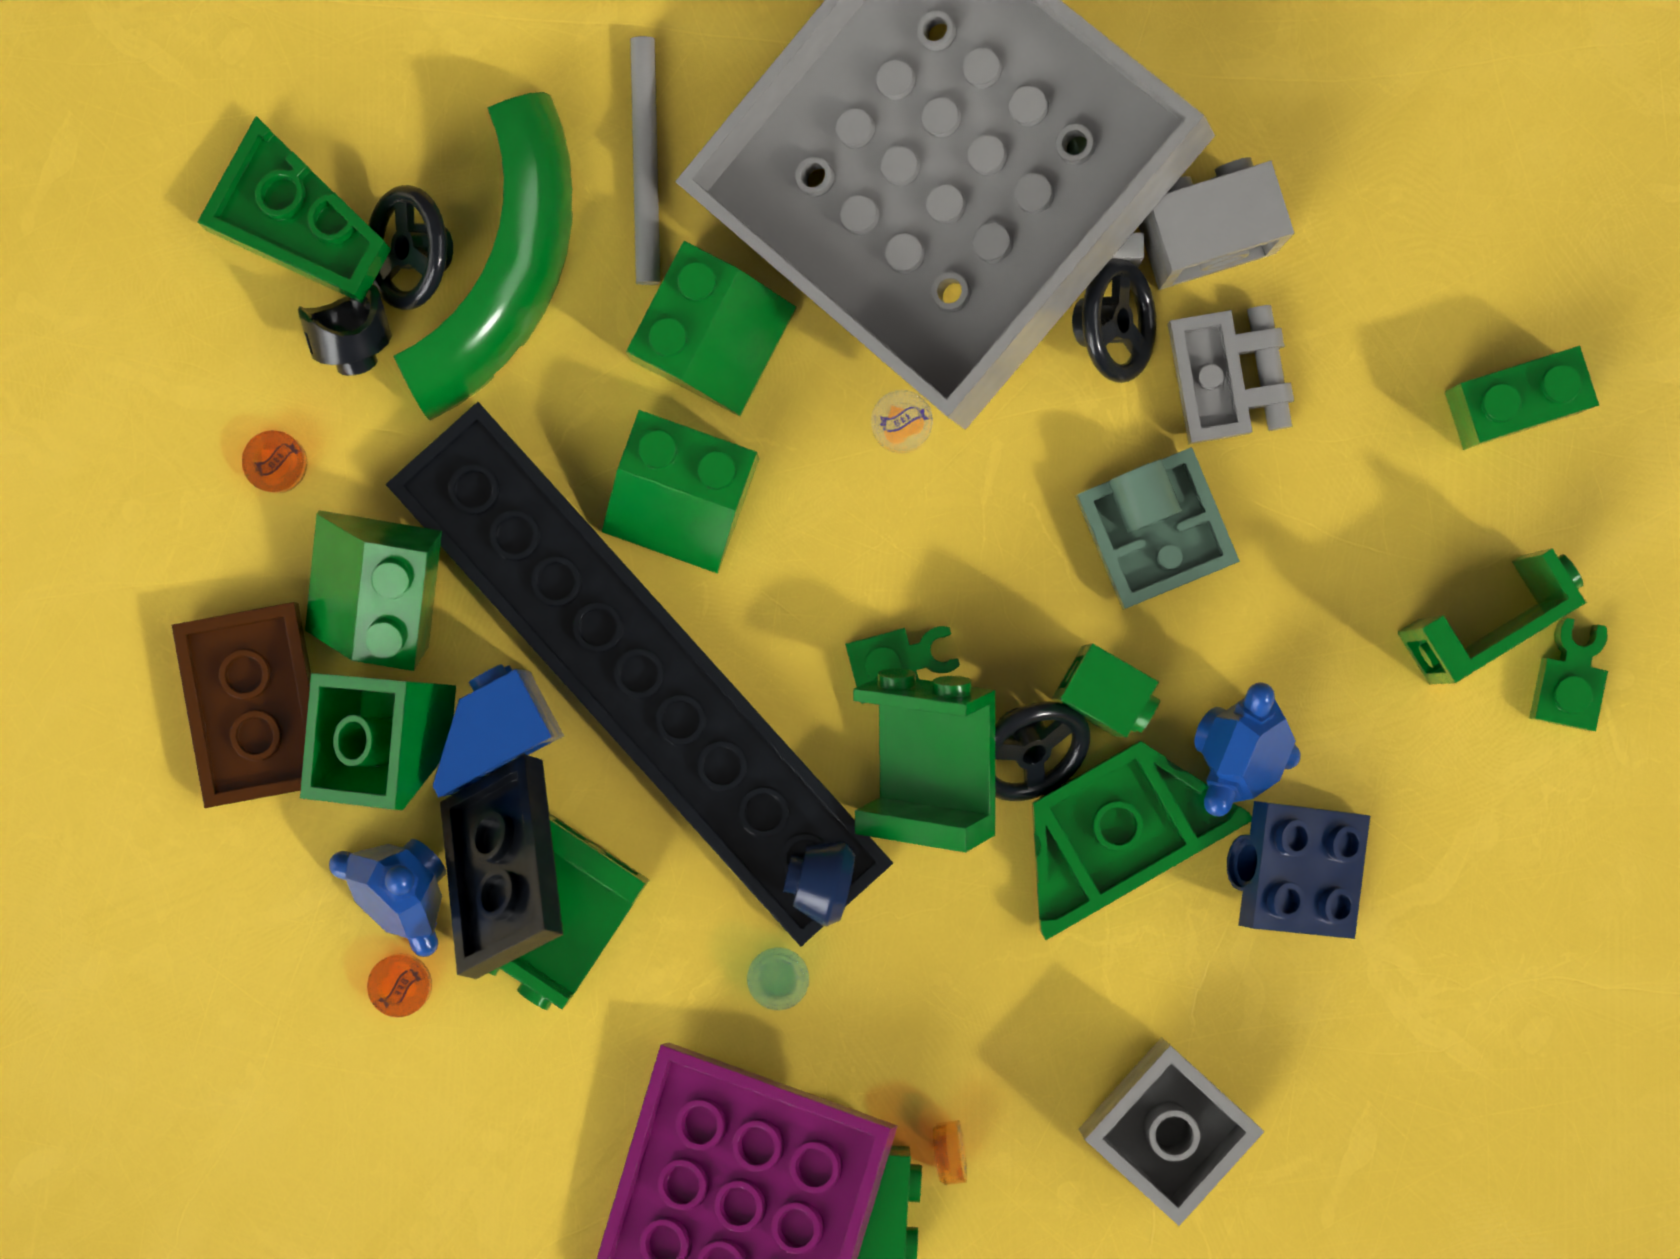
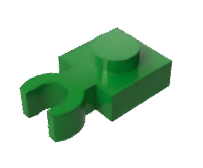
(893, 651)
(1569, 688)

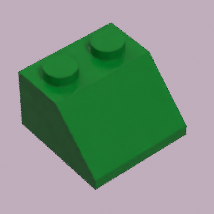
(710, 329)
(679, 491)
(373, 588)
(373, 739)

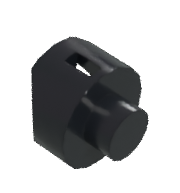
(347, 332)

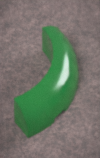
(521, 267)

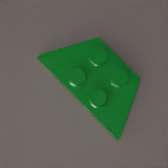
(1118, 832)

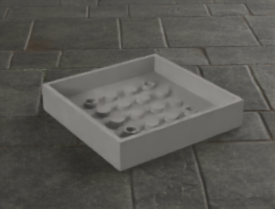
(946, 174)

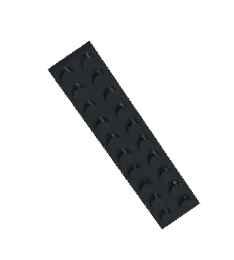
(629, 662)

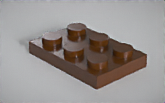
(246, 701)

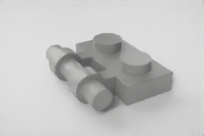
(1212, 377)

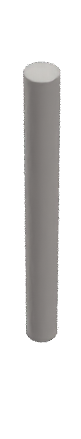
(645, 160)

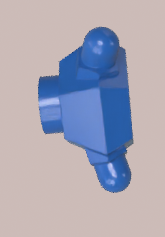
(1245, 748)
(396, 889)

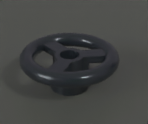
(413, 246)
(1110, 320)
(1026, 739)

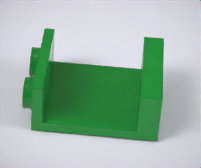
(1442, 657)
(932, 761)
(594, 900)

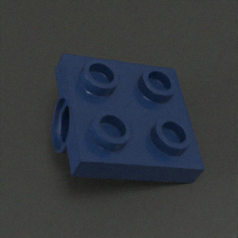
(1300, 869)

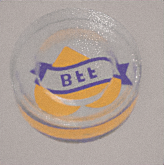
(901, 421)

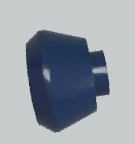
(821, 881)

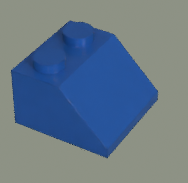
(494, 727)

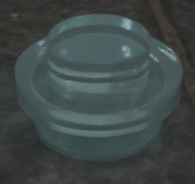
(778, 978)

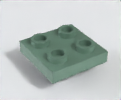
(1157, 528)

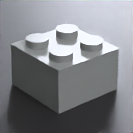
(1216, 223)
(1170, 1131)

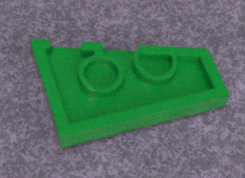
(292, 217)

